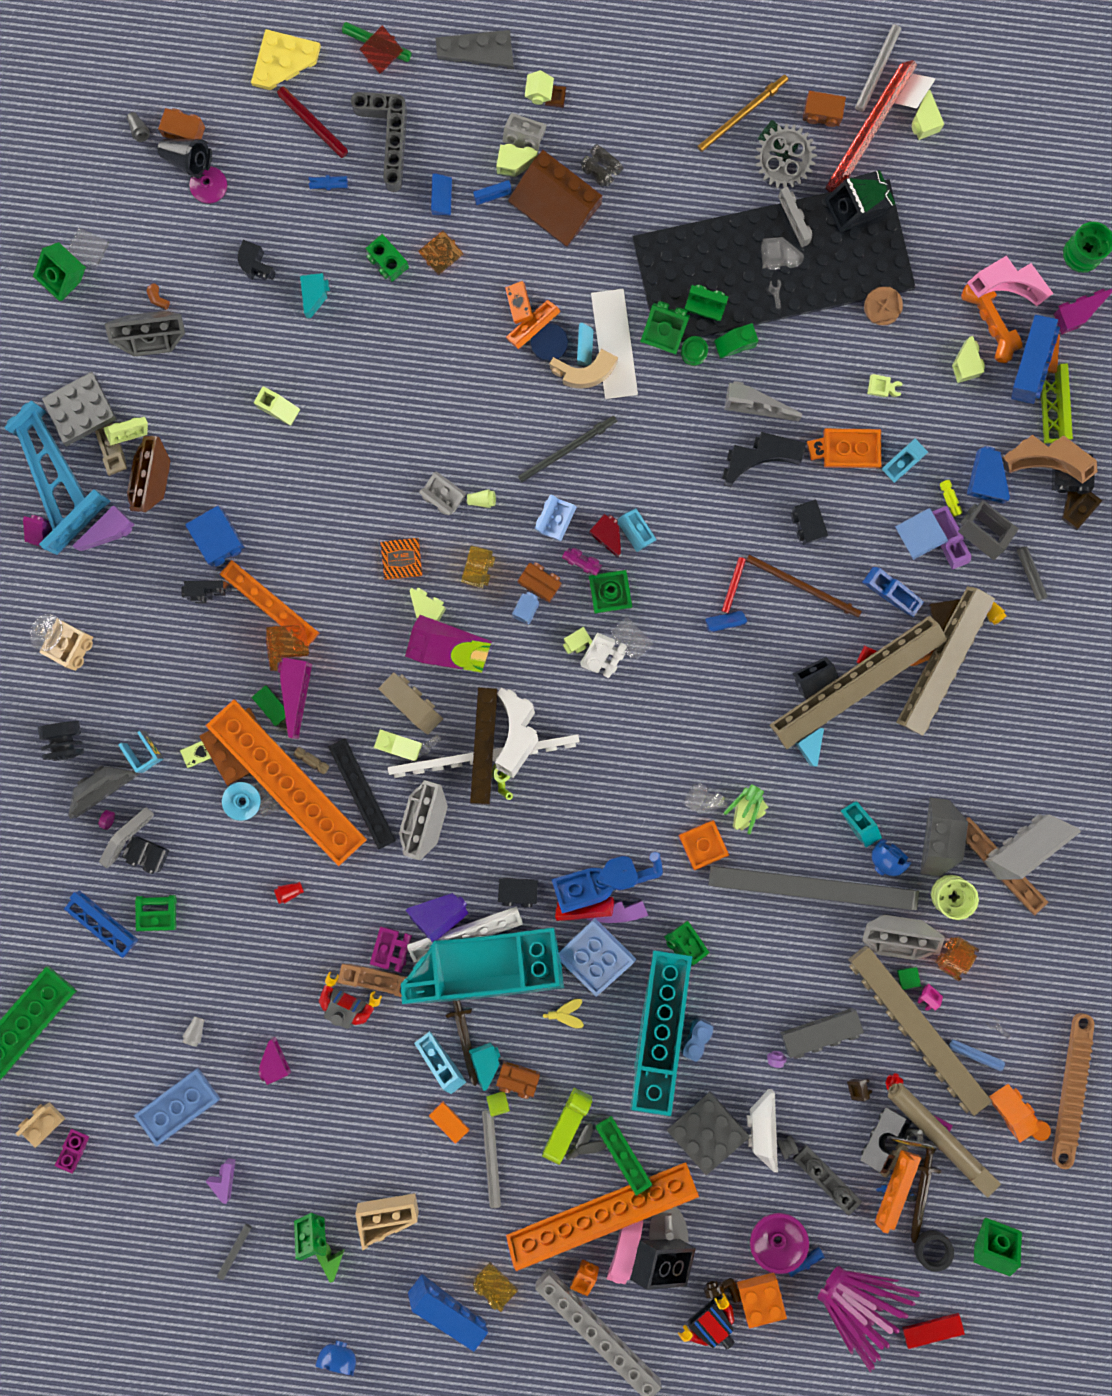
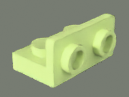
(126, 430)

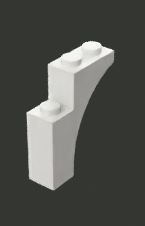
(520, 738)

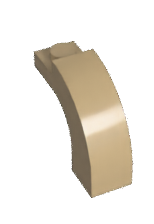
(588, 376)

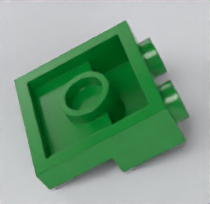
(665, 327)

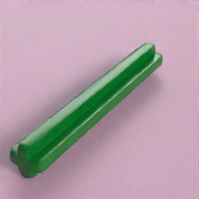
(363, 36)

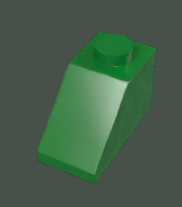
(736, 341)

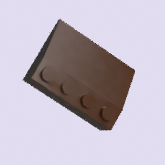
(555, 198)

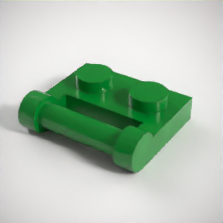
(155, 920)

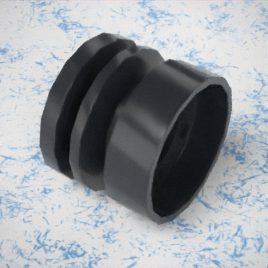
(60, 740)

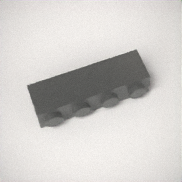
(822, 1032)

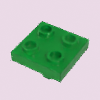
(610, 591)

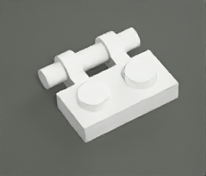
(599, 651)

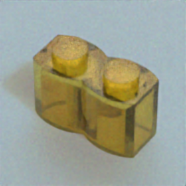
(477, 567)

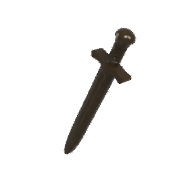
(462, 1028)
(924, 1182)

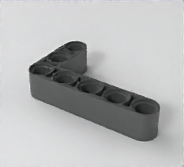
(392, 133)

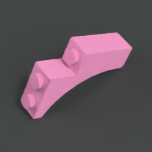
(1005, 277)

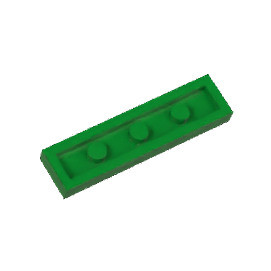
(623, 1155)

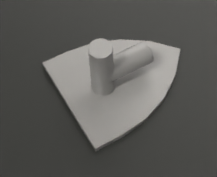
(668, 1226)

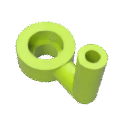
(501, 778)

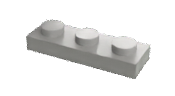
(795, 216)

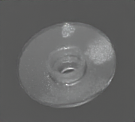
(46, 632)

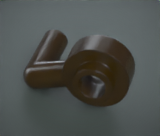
(716, 1288)

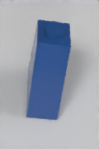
(988, 477)

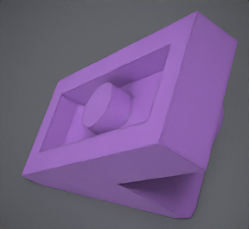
(223, 1185)

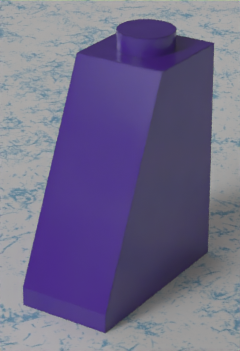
(438, 915)

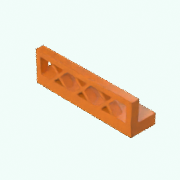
(897, 1191)

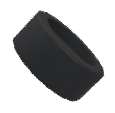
(941, 1264)

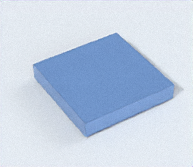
(921, 533)

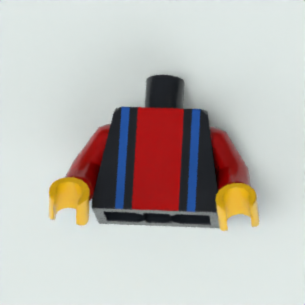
(711, 1324)

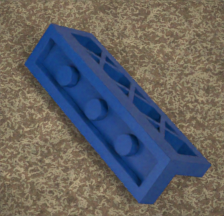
(104, 920)

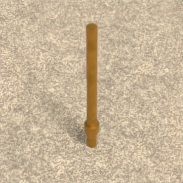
(770, 90)

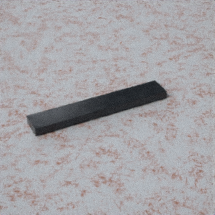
(362, 793)

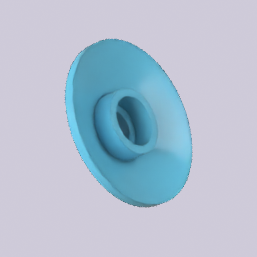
(232, 797)

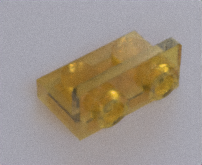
(494, 1287)

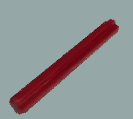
(312, 122)

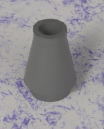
(138, 128)

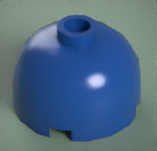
(889, 859)
(337, 1358)

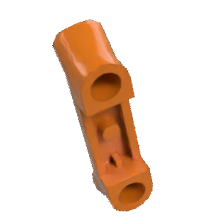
(1007, 341)

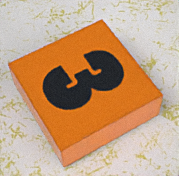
(816, 448)

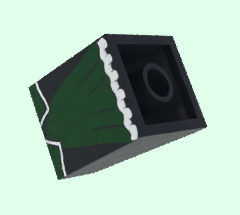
(859, 200)

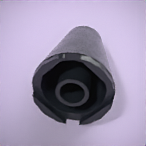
(187, 155)

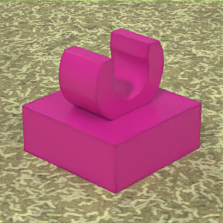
(931, 997)

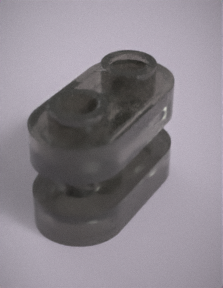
(602, 176)

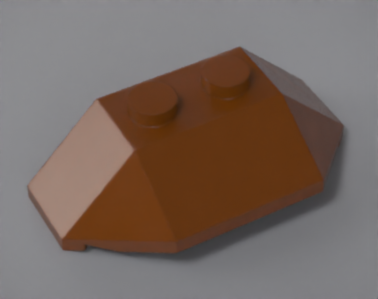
(148, 475)

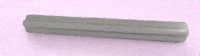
(878, 68)
(491, 1159)

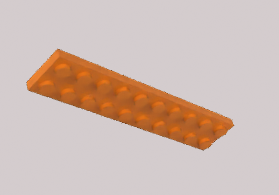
(286, 782)
(600, 1217)

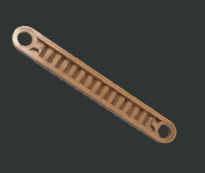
(1073, 1091)

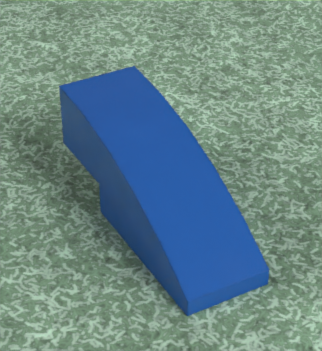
(893, 591)

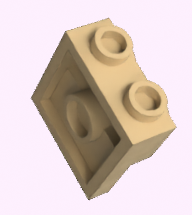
(70, 648)

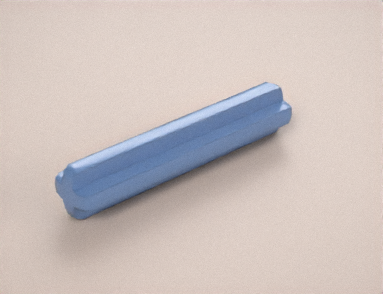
(977, 1055)

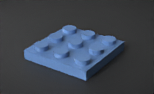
(596, 957)

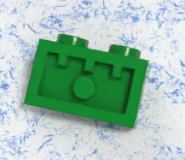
(686, 942)
(309, 1236)

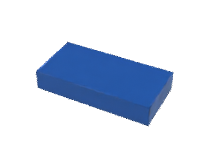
(492, 192)

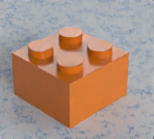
(761, 1300)

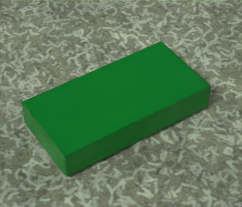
(270, 705)

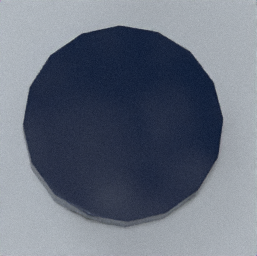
(549, 342)

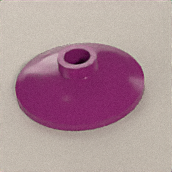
(211, 192)

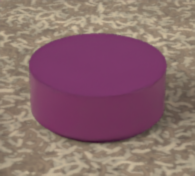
(106, 819)

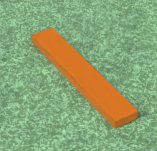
(265, 599)

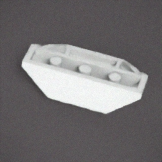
(763, 1130)

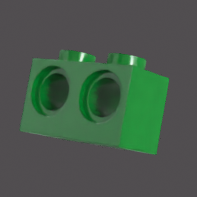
(389, 256)

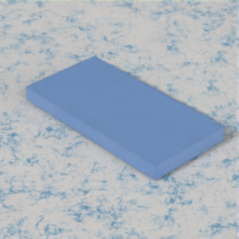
(177, 1107)

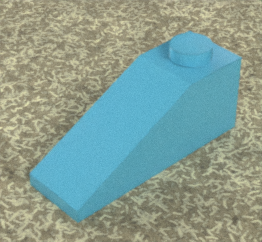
(440, 1063)

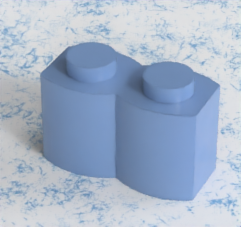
(526, 608)
(700, 1034)

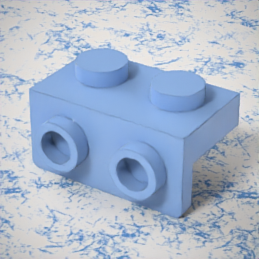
(555, 518)

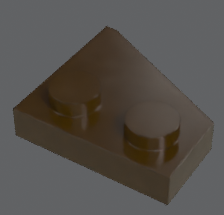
(1079, 508)

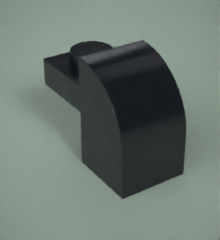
(250, 261)

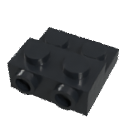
(1064, 483)
(202, 591)

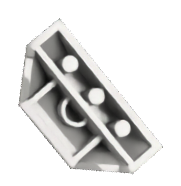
(423, 820)
(902, 937)

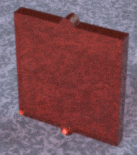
(381, 49)

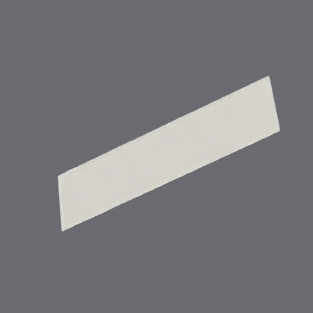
(614, 337)

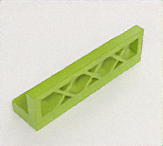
(1063, 405)

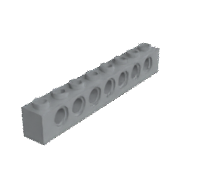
(597, 1334)

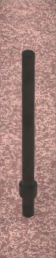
(599, 429)

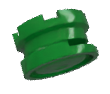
(694, 351)

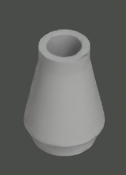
(194, 1032)

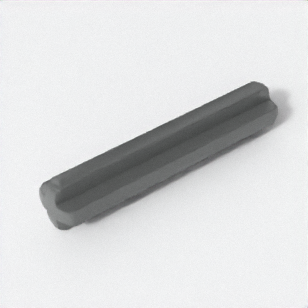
(1032, 573)

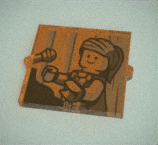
(440, 252)

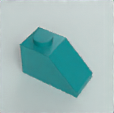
(314, 292)
(861, 824)
(485, 1063)

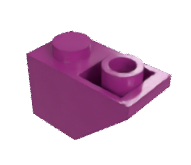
(36, 529)

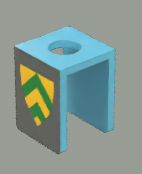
(157, 757)

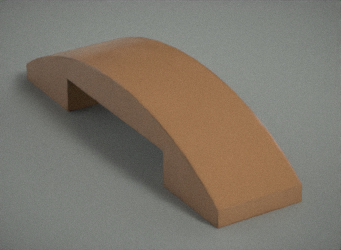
(371, 978)

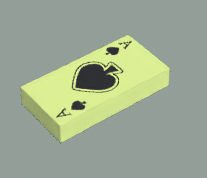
(195, 754)

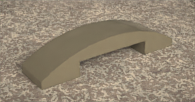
(113, 454)

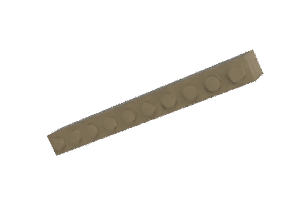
(858, 682)
(919, 1030)

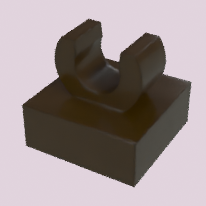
(858, 1089)

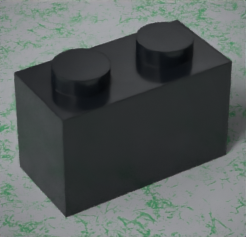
(809, 522)
(815, 677)
(517, 891)

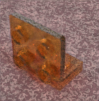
(285, 642)

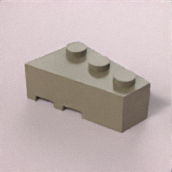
(410, 703)

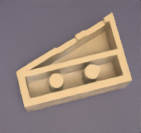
(385, 1216)

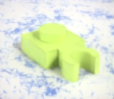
(881, 386)

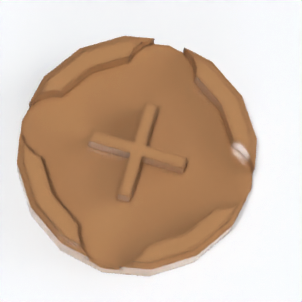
(883, 305)

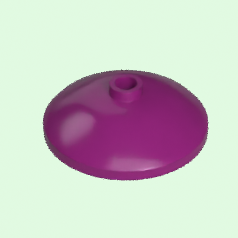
(782, 1255)

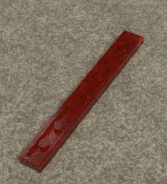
(872, 124)

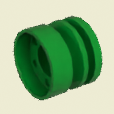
(1088, 247)

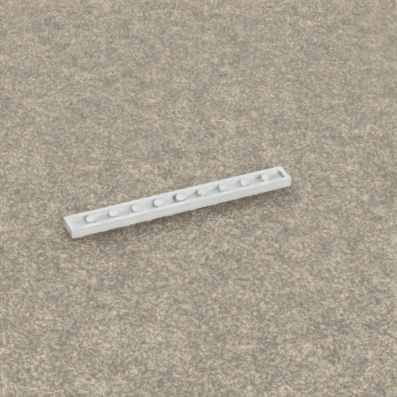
(456, 761)

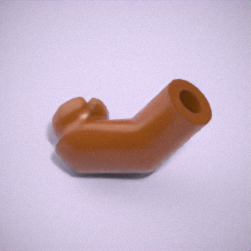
(152, 292)

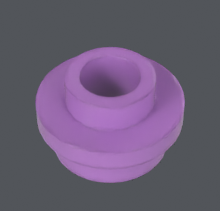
(776, 1059)

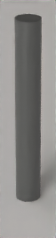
(234, 1251)

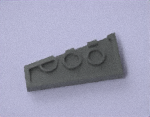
(483, 48)

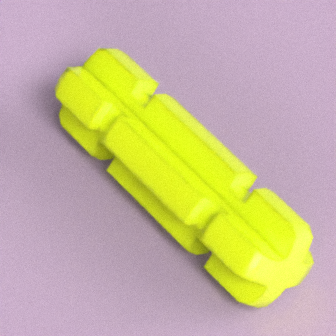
(950, 497)

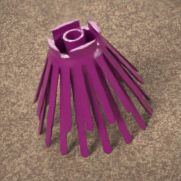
(855, 1309)

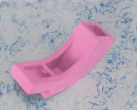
(625, 1253)

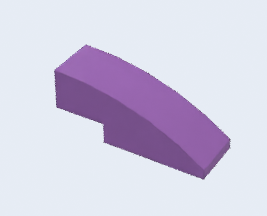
(955, 549)
(623, 914)

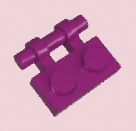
(575, 557)
(385, 946)

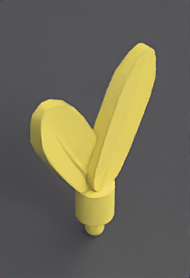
(563, 1014)

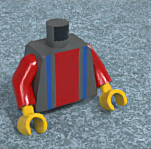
(343, 1008)

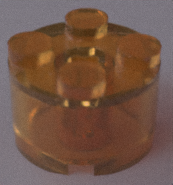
(957, 958)

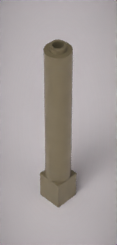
(943, 1139)

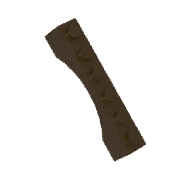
(483, 746)

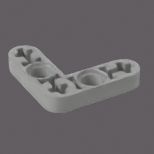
(122, 835)

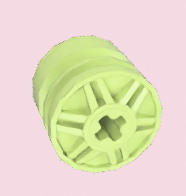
(959, 906)

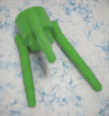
(754, 796)

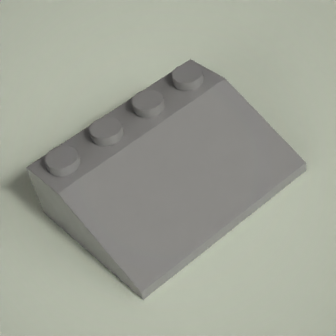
(1030, 847)

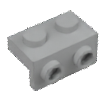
(442, 494)

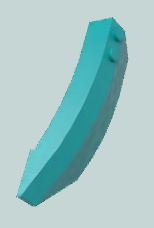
(485, 968)

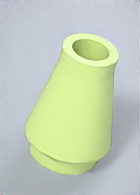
(483, 498)

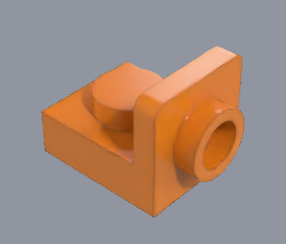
(585, 1278)

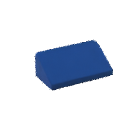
(441, 194)
(725, 621)

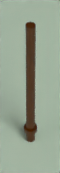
(848, 608)

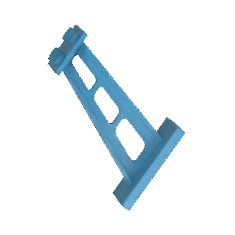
(85, 507)

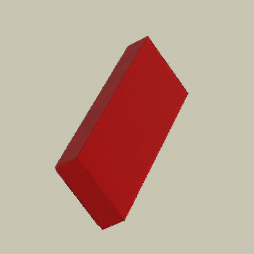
(601, 909)
(933, 1330)

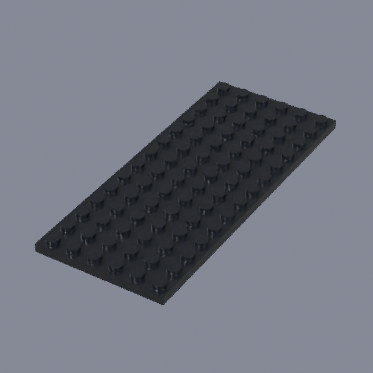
(728, 258)

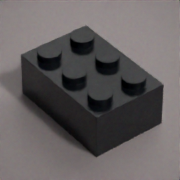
(662, 1264)

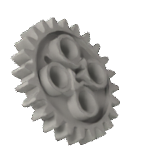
(790, 138)

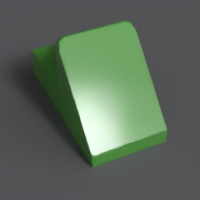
(330, 1263)

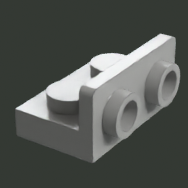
(523, 132)

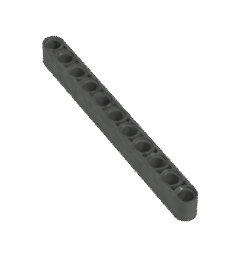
(813, 888)

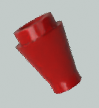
(288, 892)

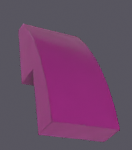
(72, 1151)

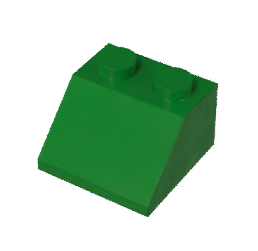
(58, 270)
(998, 1247)

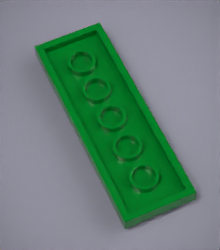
(31, 1016)

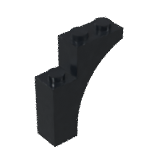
(768, 449)

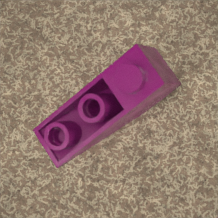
(1076, 314)

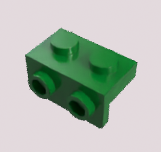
(706, 302)

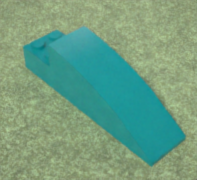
(660, 1033)

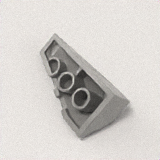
(751, 401)

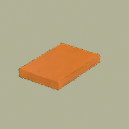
(852, 448)

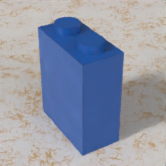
(215, 536)

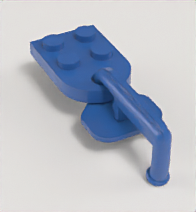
(597, 884)

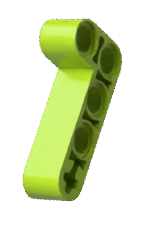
(567, 1125)

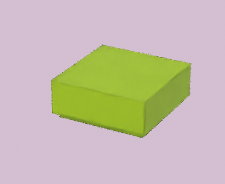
(498, 1103)

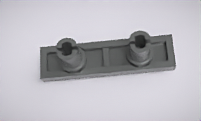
(827, 1180)

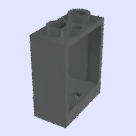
(994, 521)

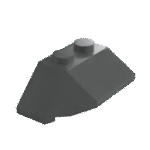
(146, 332)
(98, 787)
(943, 837)

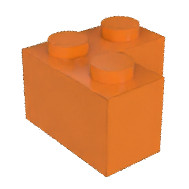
(1017, 1115)

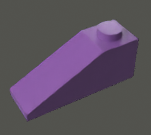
(109, 527)

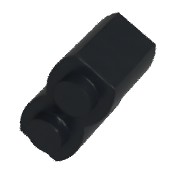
(145, 854)

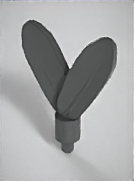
(582, 1145)

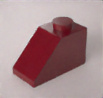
(608, 534)

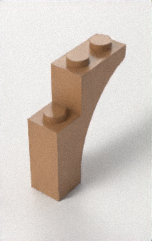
(1060, 455)

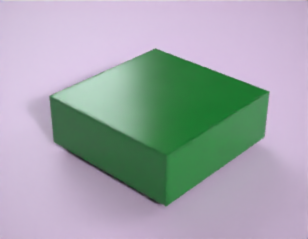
(909, 978)

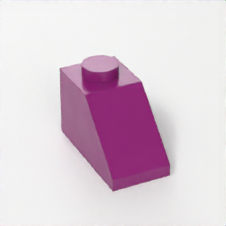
(273, 1063)

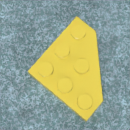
(282, 58)

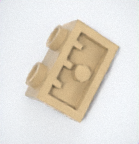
(41, 1125)

